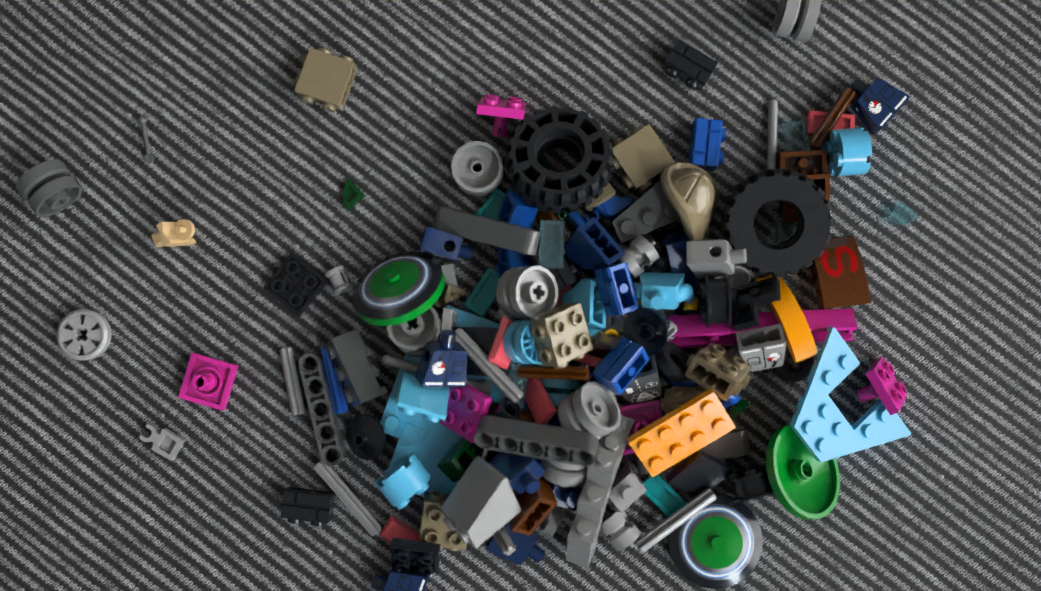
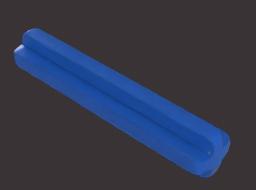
(336, 387)

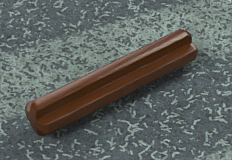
(832, 118)
(549, 372)

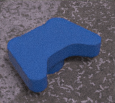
(614, 206)

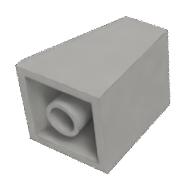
(479, 503)

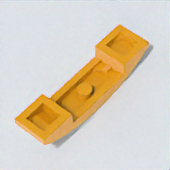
(794, 324)

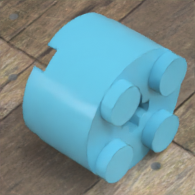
(848, 152)
(403, 481)

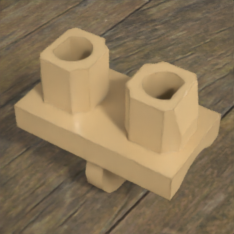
(174, 234)

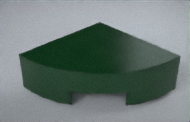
(351, 195)
(737, 409)

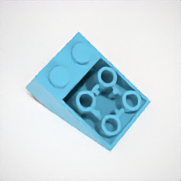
(426, 400)

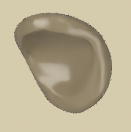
(693, 197)

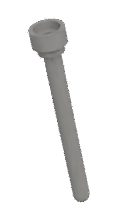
(772, 146)
(483, 386)

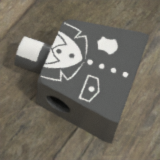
(645, 385)

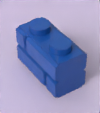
(706, 143)
(616, 289)
(621, 366)

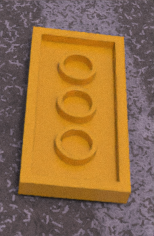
(681, 432)

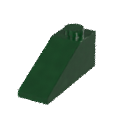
(459, 458)

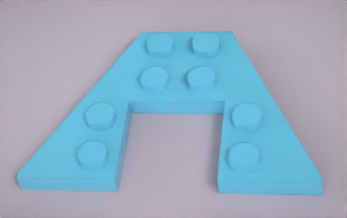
(819, 420)

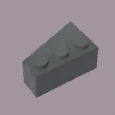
(645, 216)
(354, 368)

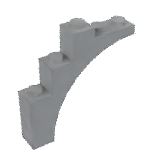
(595, 494)

